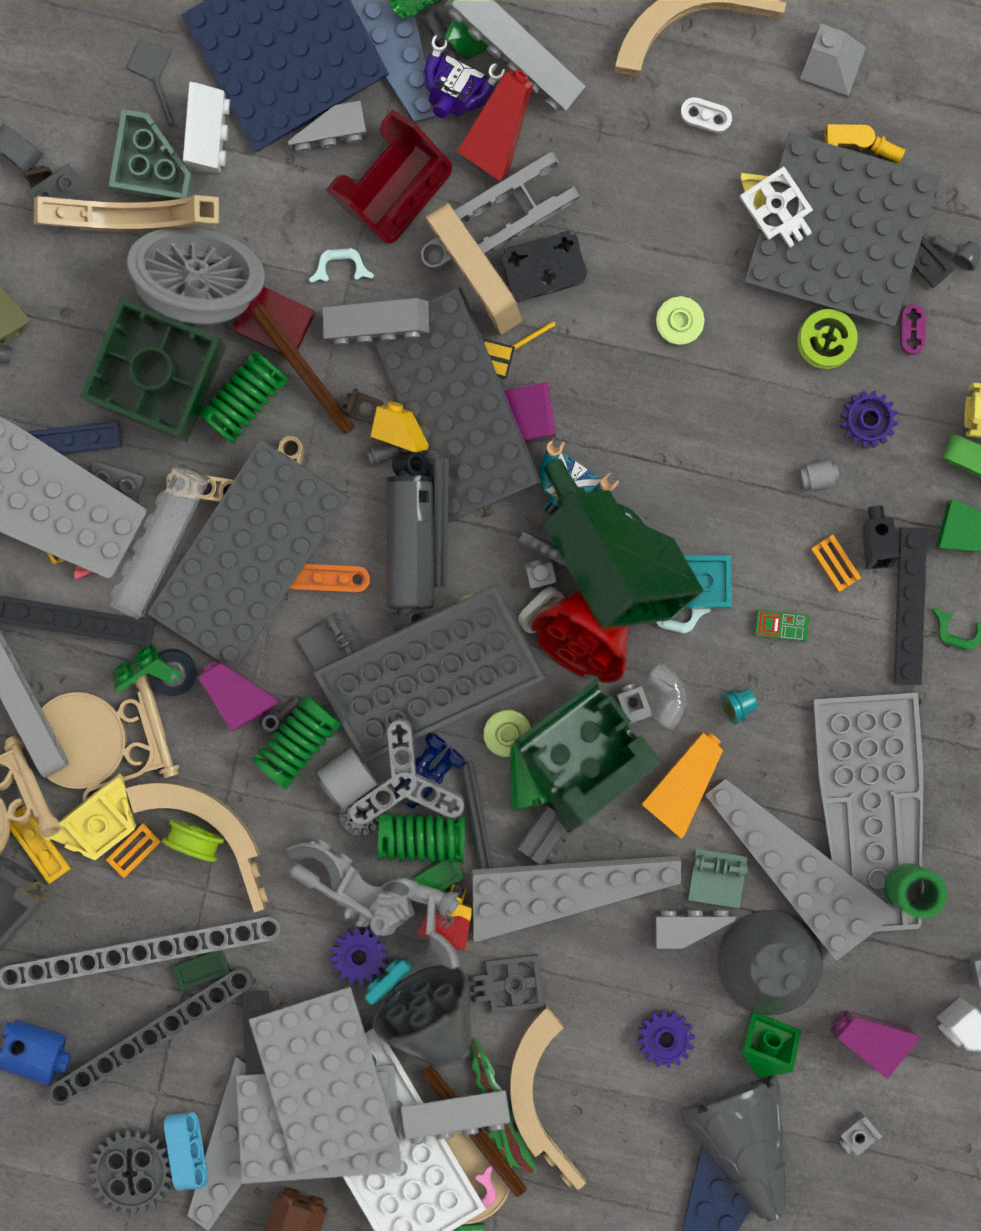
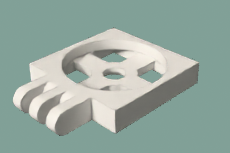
(790, 224)

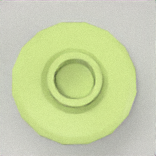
(680, 320)
(503, 729)

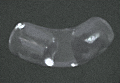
(672, 696)

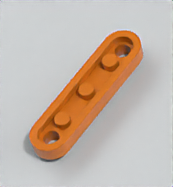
(331, 578)

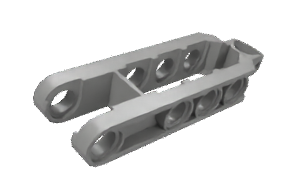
(434, 253)

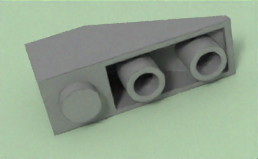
(337, 124)
(682, 930)

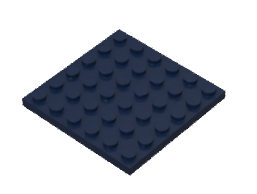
(284, 59)

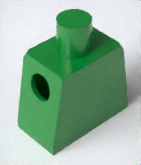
(960, 528)

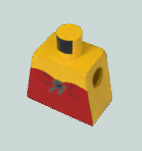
(453, 926)

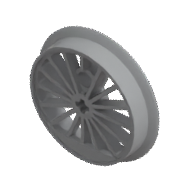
(206, 291)

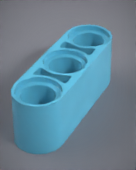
(185, 1151)

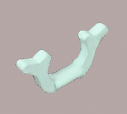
(338, 254)
(683, 627)

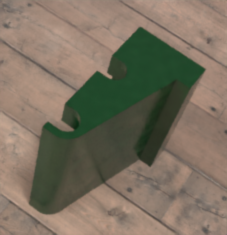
(585, 755)

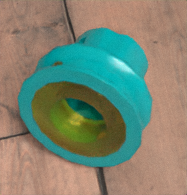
(738, 705)

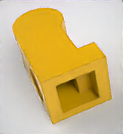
(850, 136)

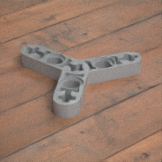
(417, 782)

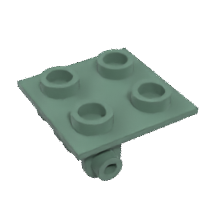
(718, 878)

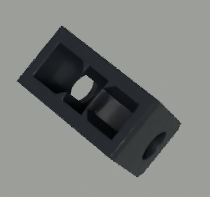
(882, 549)

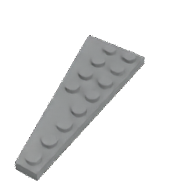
(821, 892)
(536, 894)

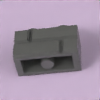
(543, 837)

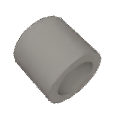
(346, 779)

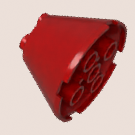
(578, 643)

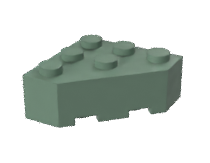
(146, 162)

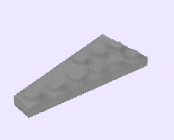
(221, 1158)

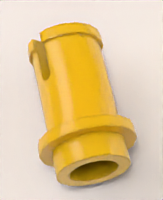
(887, 149)

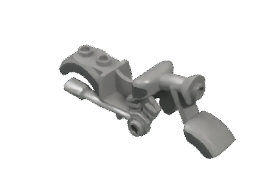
(381, 906)

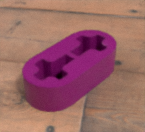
(919, 329)

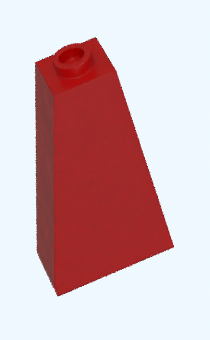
(497, 129)

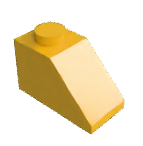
(398, 427)

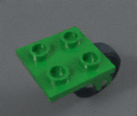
(169, 671)

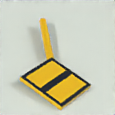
(502, 354)

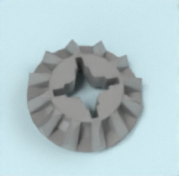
(355, 828)

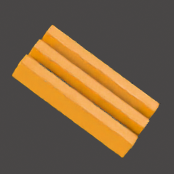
(847, 582)
(149, 835)

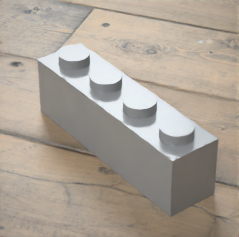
(376, 320)
(454, 1115)

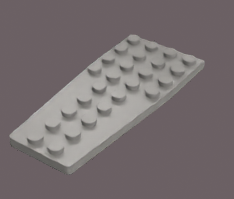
(62, 505)
(872, 789)

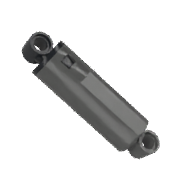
(410, 539)

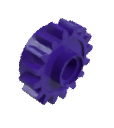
(879, 409)
(354, 969)
(672, 1050)

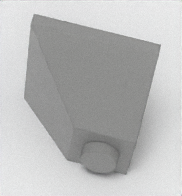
(833, 60)

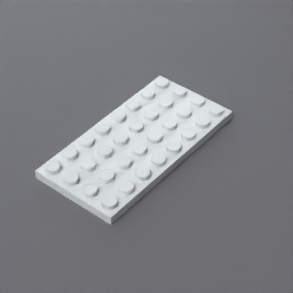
(431, 1187)

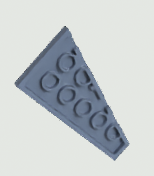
(402, 54)

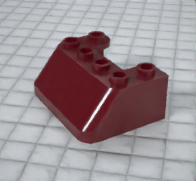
(397, 182)

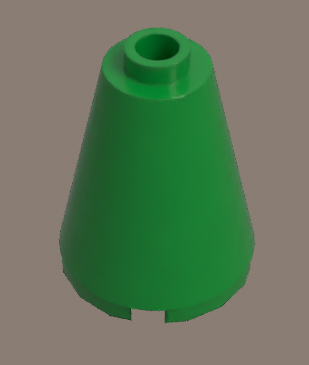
(524, 786)

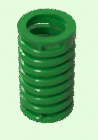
(243, 396)
(302, 745)
(419, 840)
(933, 895)

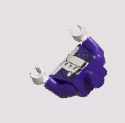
(455, 85)

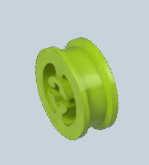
(808, 332)
(193, 840)

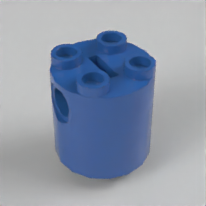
(42, 1053)

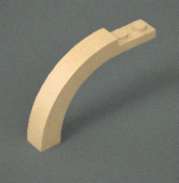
(665, 12)
(127, 217)
(216, 813)
(525, 1060)

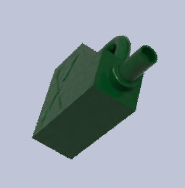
(616, 560)

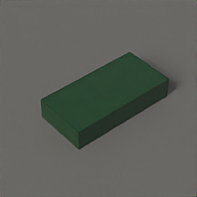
(201, 969)

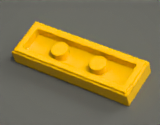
(41, 852)

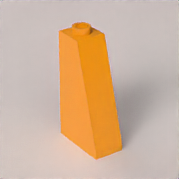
(683, 785)

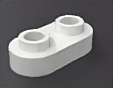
(706, 113)
(542, 601)

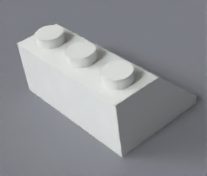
(205, 129)
(961, 1024)

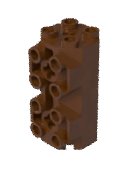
(296, 1212)

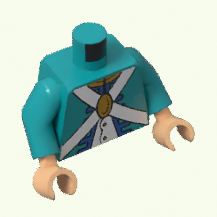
(581, 476)

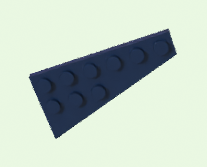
(712, 1200)

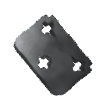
(544, 257)

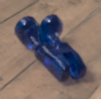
(450, 760)

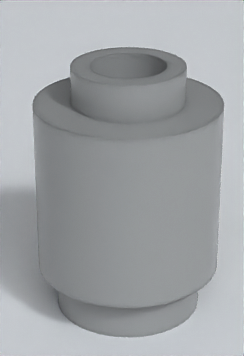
(819, 475)

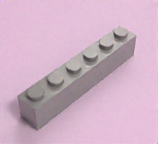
(518, 49)

